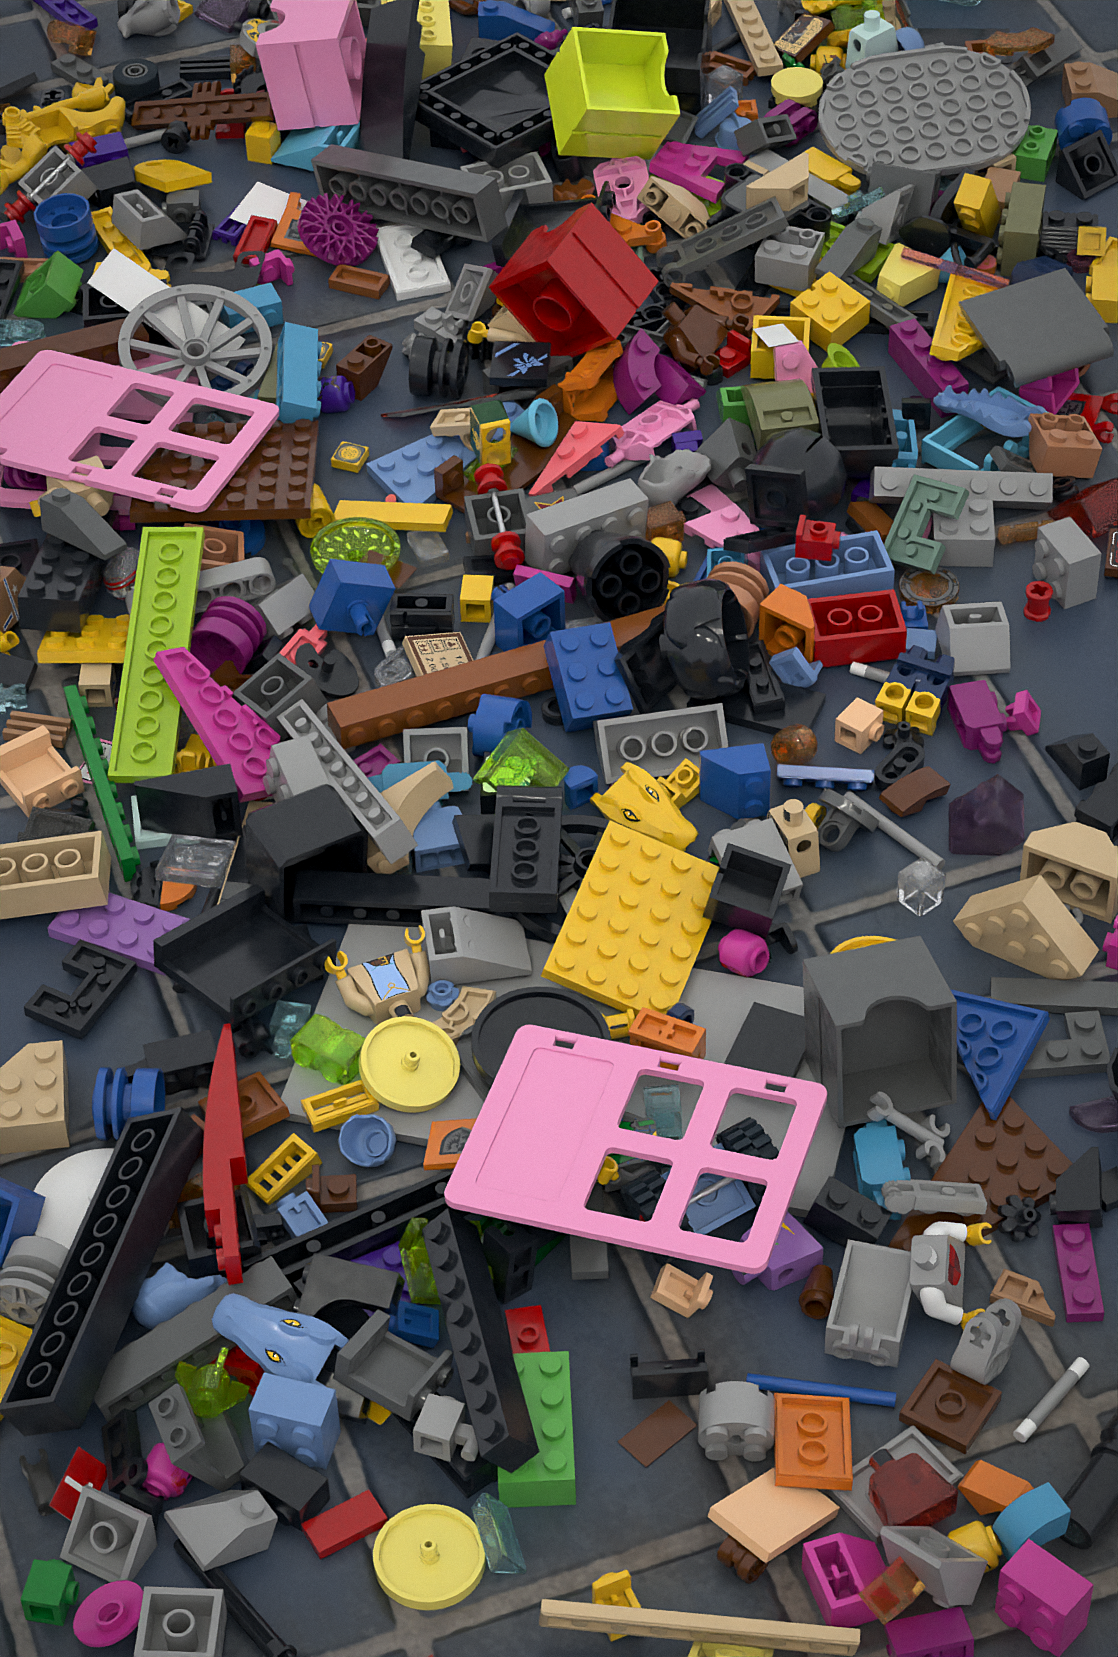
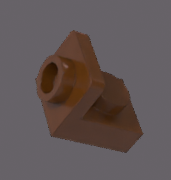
(332, 1192)

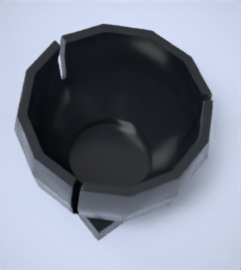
(793, 482)

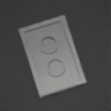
(857, 1502)

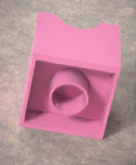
(314, 63)

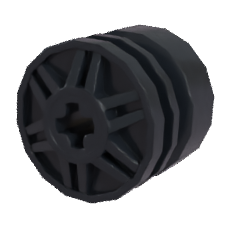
(442, 367)

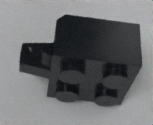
(201, 1250)

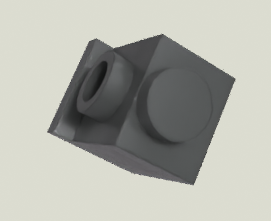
(182, 204)

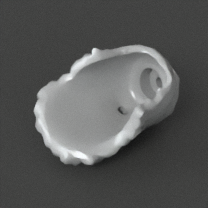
(673, 476)

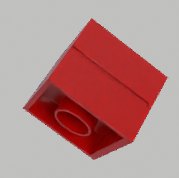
(574, 283)

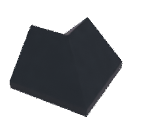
(1087, 166)

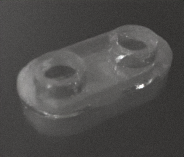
(394, 669)

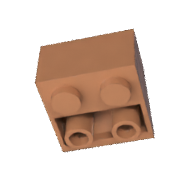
(1063, 445)

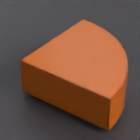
(747, 109)
(175, 894)

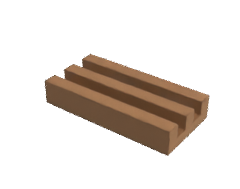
(31, 721)

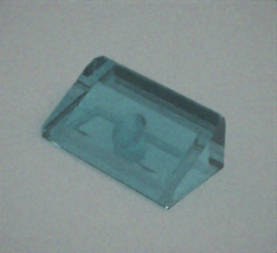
(498, 1535)

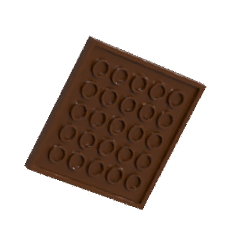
(269, 484)

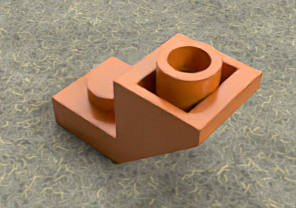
(991, 1488)

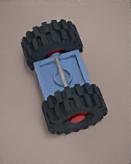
(715, 1196)

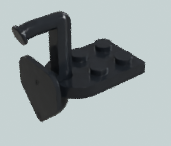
(935, 232)

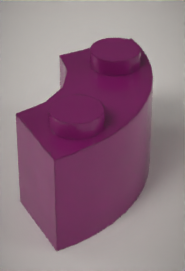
(635, 373)

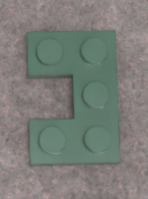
(905, 538)

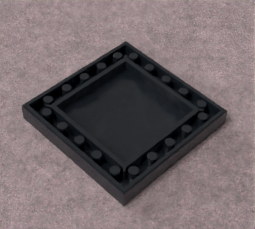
(492, 101)

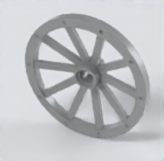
(195, 353)

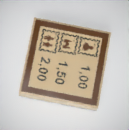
(436, 651)

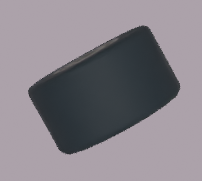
(135, 78)

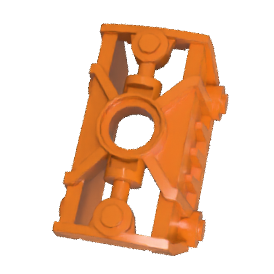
(592, 384)

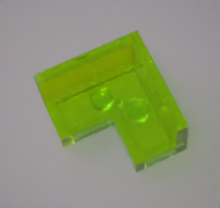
(520, 757)

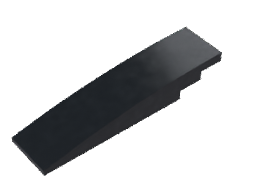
(391, 79)

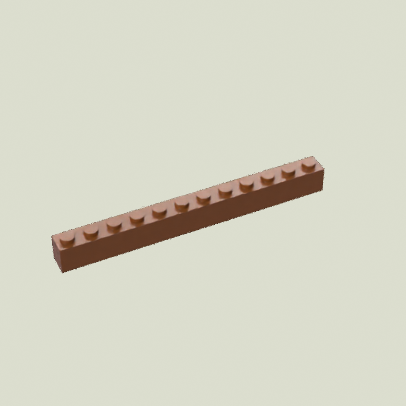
(455, 689)

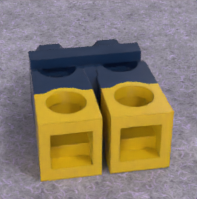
(916, 689)

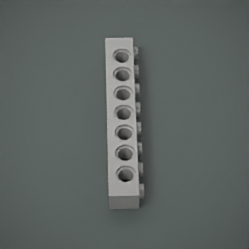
(360, 795)

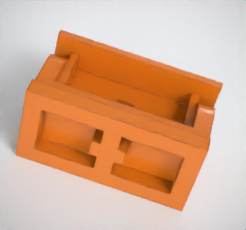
(667, 1034)

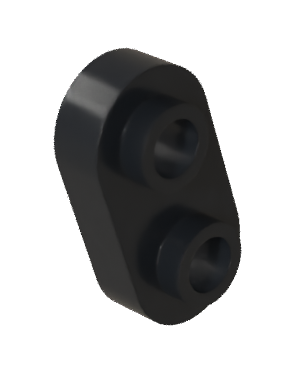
(898, 763)

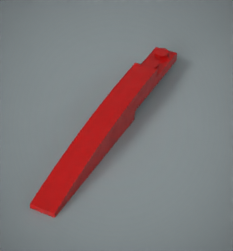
(224, 1157)

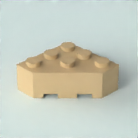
(1028, 928)
(34, 1099)

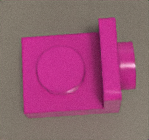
(12, 239)
(274, 267)

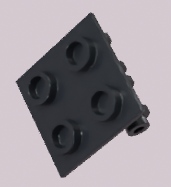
(197, 240)

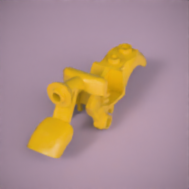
(53, 126)

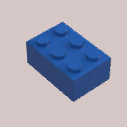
(586, 675)

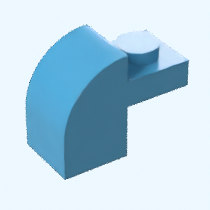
(1032, 1516)

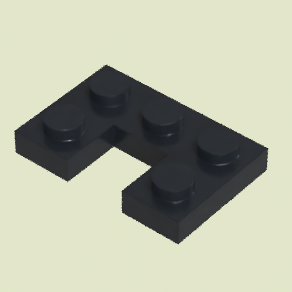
(104, 979)

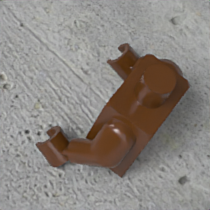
(697, 335)

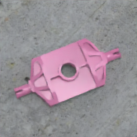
(624, 171)
(650, 430)

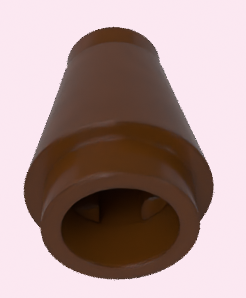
(818, 1293)

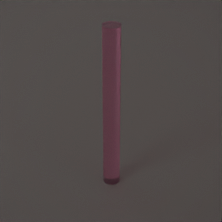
(954, 268)

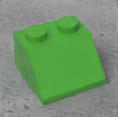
(50, 289)

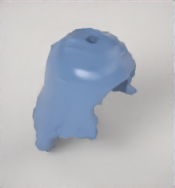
(169, 1294)

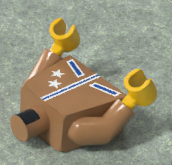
(10, 586)

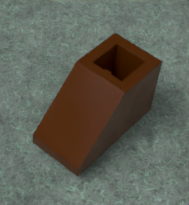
(365, 365)

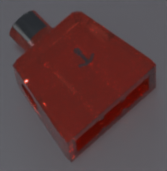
(909, 1491)

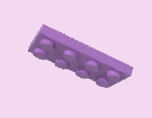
(119, 927)

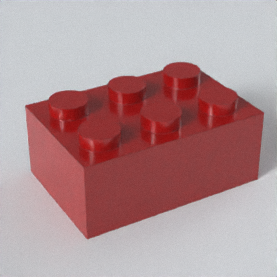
(857, 628)

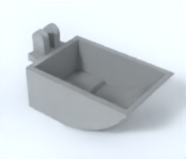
(870, 1305)

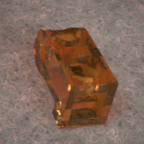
(77, 36)

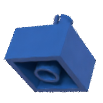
(351, 597)
(527, 612)

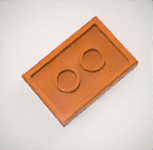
(812, 1442)

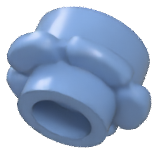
(441, 995)

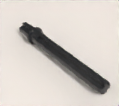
(240, 1608)

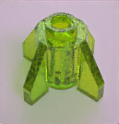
(210, 1387)

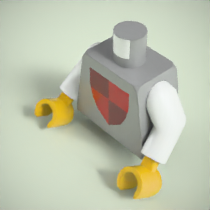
(939, 1269)

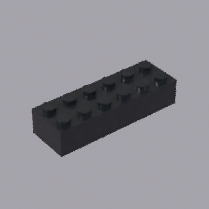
(62, 585)

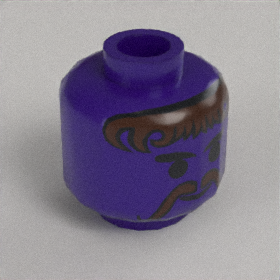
(336, 394)

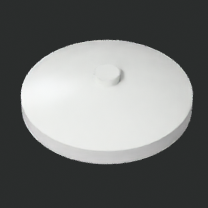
(68, 1194)

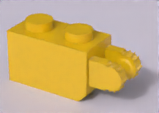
(832, 171)

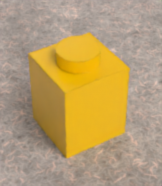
(262, 141)
(476, 598)

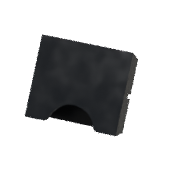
(688, 41)

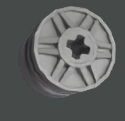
(29, 1277)

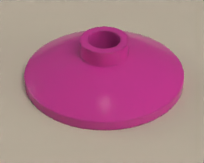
(108, 1614)

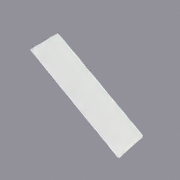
(130, 284)

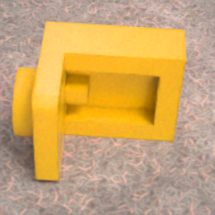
(616, 1591)

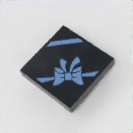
(520, 364)

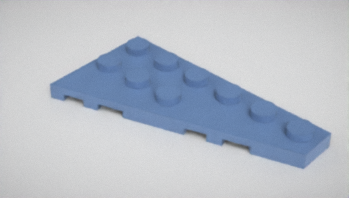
(410, 469)

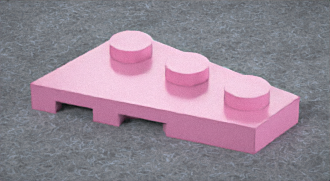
(722, 524)

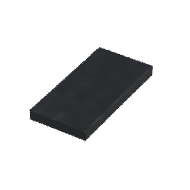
(801, 707)

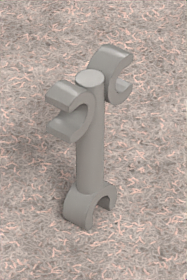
(926, 1132)

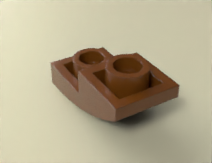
(913, 790)

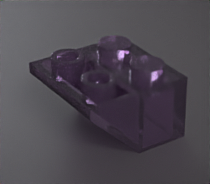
(987, 819)

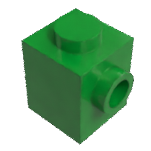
(49, 1592)

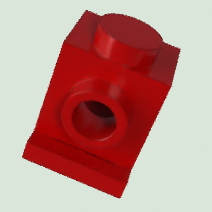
(816, 539)

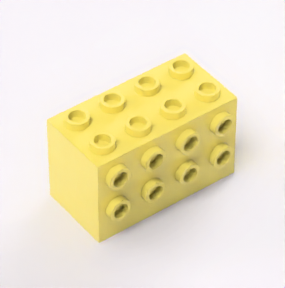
(435, 35)

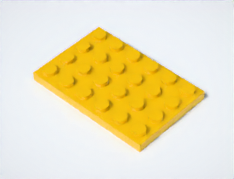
(634, 923)

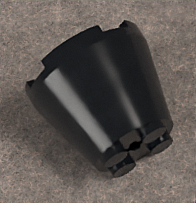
(619, 574)

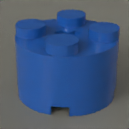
(1080, 120)
(494, 719)

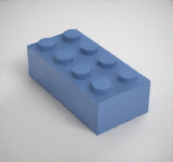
(855, 568)

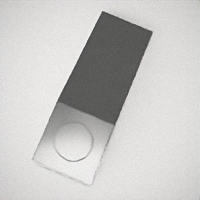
(851, 249)
(77, 523)

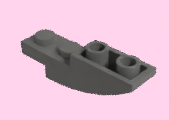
(1035, 65)

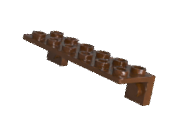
(524, 467)

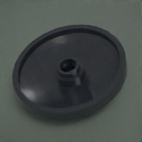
(530, 1006)

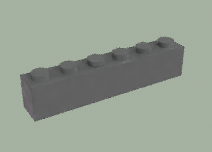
(149, 1364)

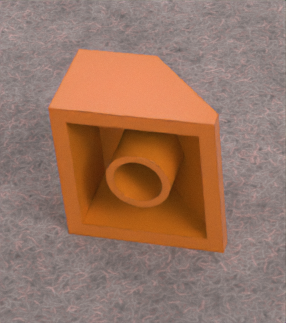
(787, 622)

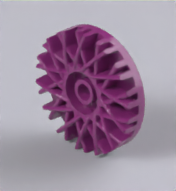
(337, 230)

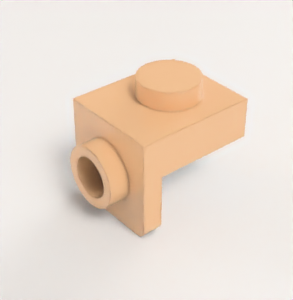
(682, 1291)

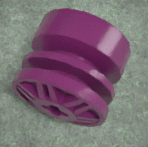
(227, 632)

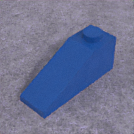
(500, 20)

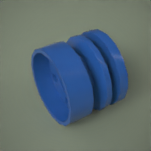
(66, 226)
(117, 1099)

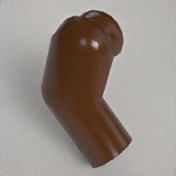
(465, 8)

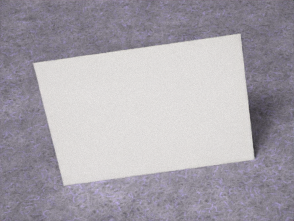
(263, 202)

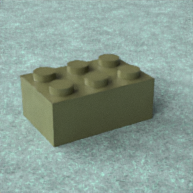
(1020, 225)

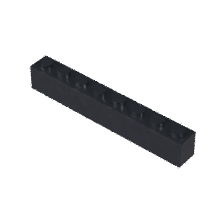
(480, 1342)

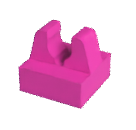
(1023, 714)

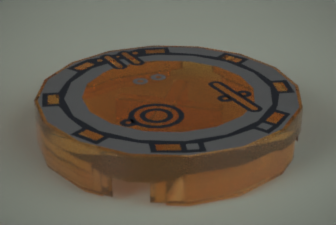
(929, 588)

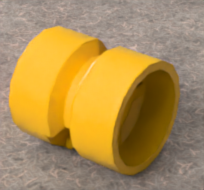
(320, 515)

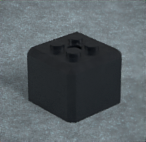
(302, 834)

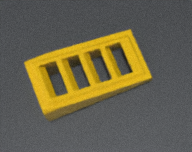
(283, 1154)

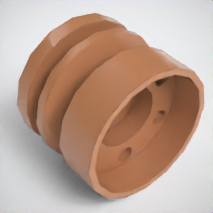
(747, 585)

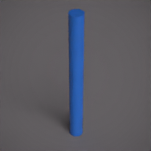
(803, 1387)

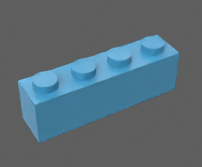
(298, 373)

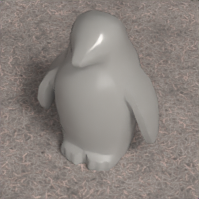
(150, 18)

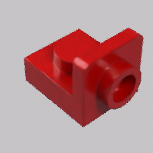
(735, 354)

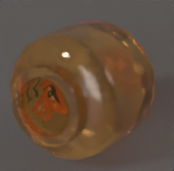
(794, 745)

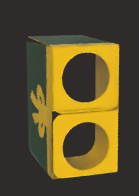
(490, 416)

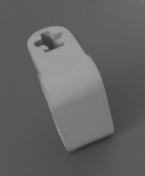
(986, 1349)

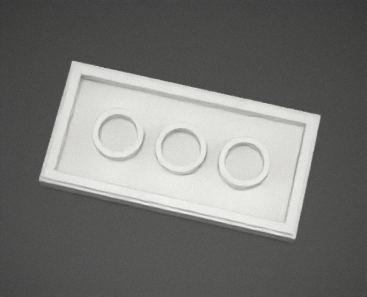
(409, 270)

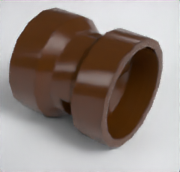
(746, 1563)

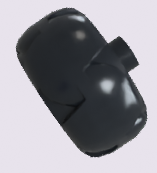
(706, 639)

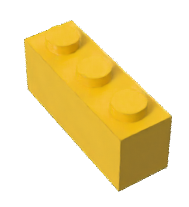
(977, 205)

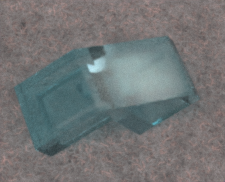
(664, 1106)

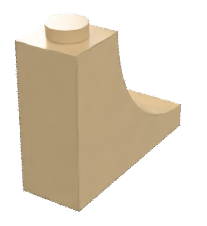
(410, 801)

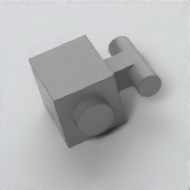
(442, 1428)

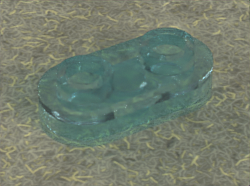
(20, 330)

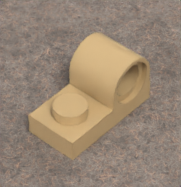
(456, 422)

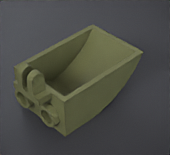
(779, 407)

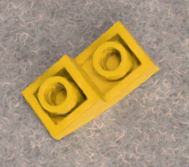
(682, 783)

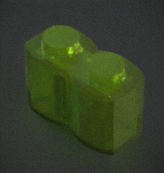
(328, 1048)

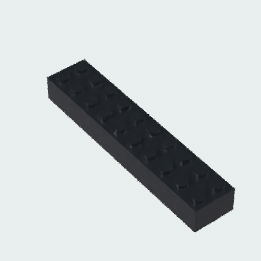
(102, 1274)

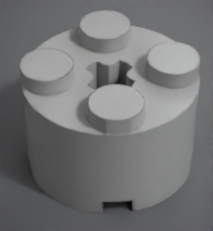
(736, 1421)

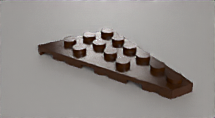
(1000, 1156)

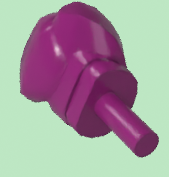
(552, 39)

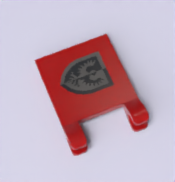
(1090, 408)

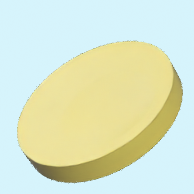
(409, 1064)
(429, 1557)

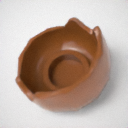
(567, 191)

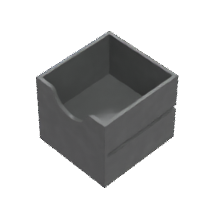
(881, 1025)

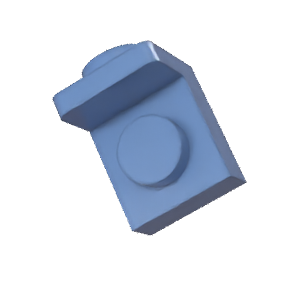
(795, 669)
(300, 1214)

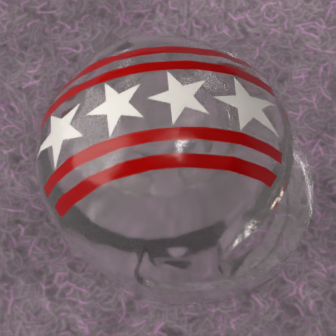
(121, 573)

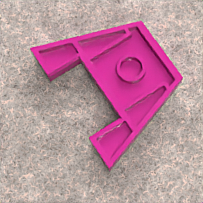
(690, 164)

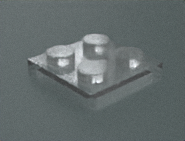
(195, 860)

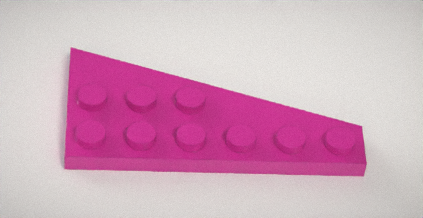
(227, 729)

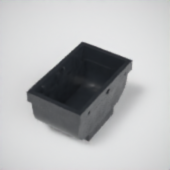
(856, 416)

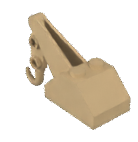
(1077, 866)

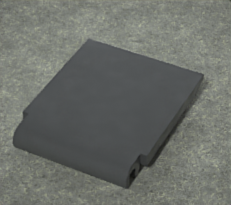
(1039, 327)

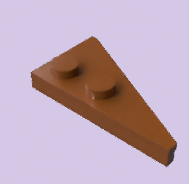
(727, 302)

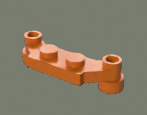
(636, 234)

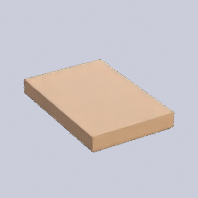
(772, 1517)

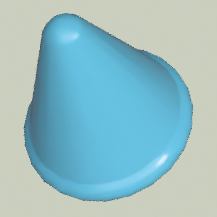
(537, 423)

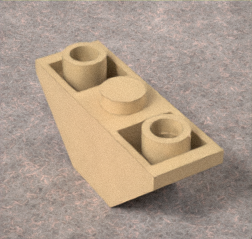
(786, 183)
(675, 206)

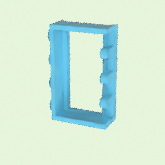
(939, 444)

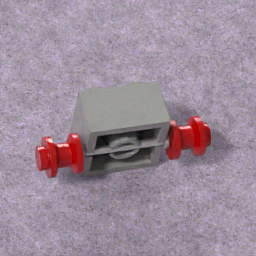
(54, 176)

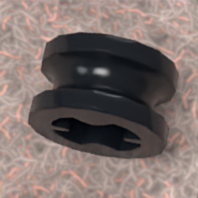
(1064, 488)

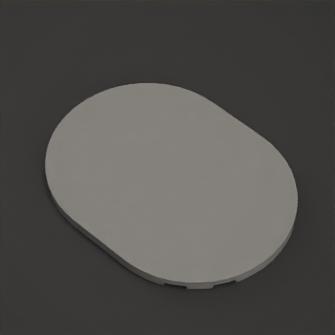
(925, 110)

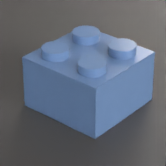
(295, 1418)

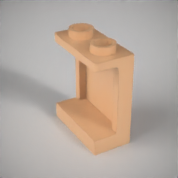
(36, 772)

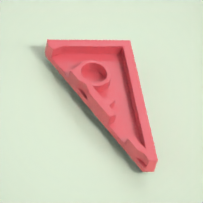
(575, 451)

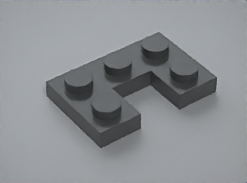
(1080, 1054)

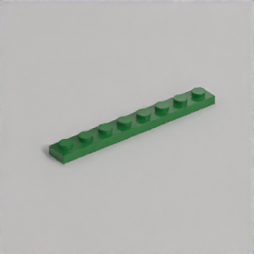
(105, 790)

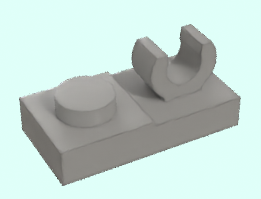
(439, 324)

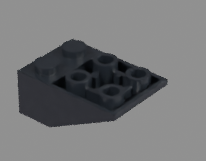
(191, 803)

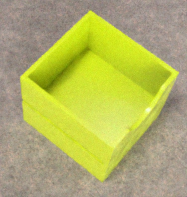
(610, 93)

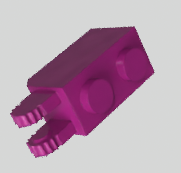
(977, 718)

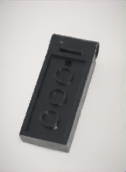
(526, 849)

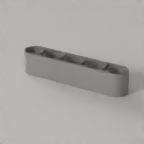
(818, 190)
(242, 575)

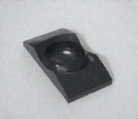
(644, 668)

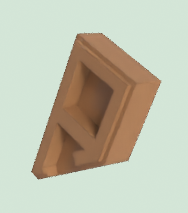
(1026, 1294)

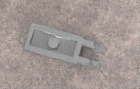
(934, 1196)

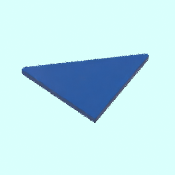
(996, 1044)

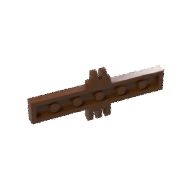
(203, 110)

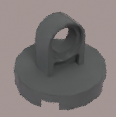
(846, 817)

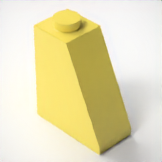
(905, 280)

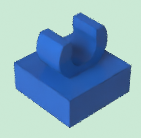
(914, 616)

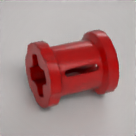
(1038, 597)

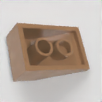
(1091, 81)

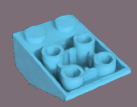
(306, 143)

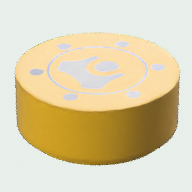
(816, 813)

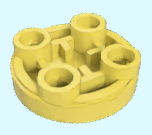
(798, 85)

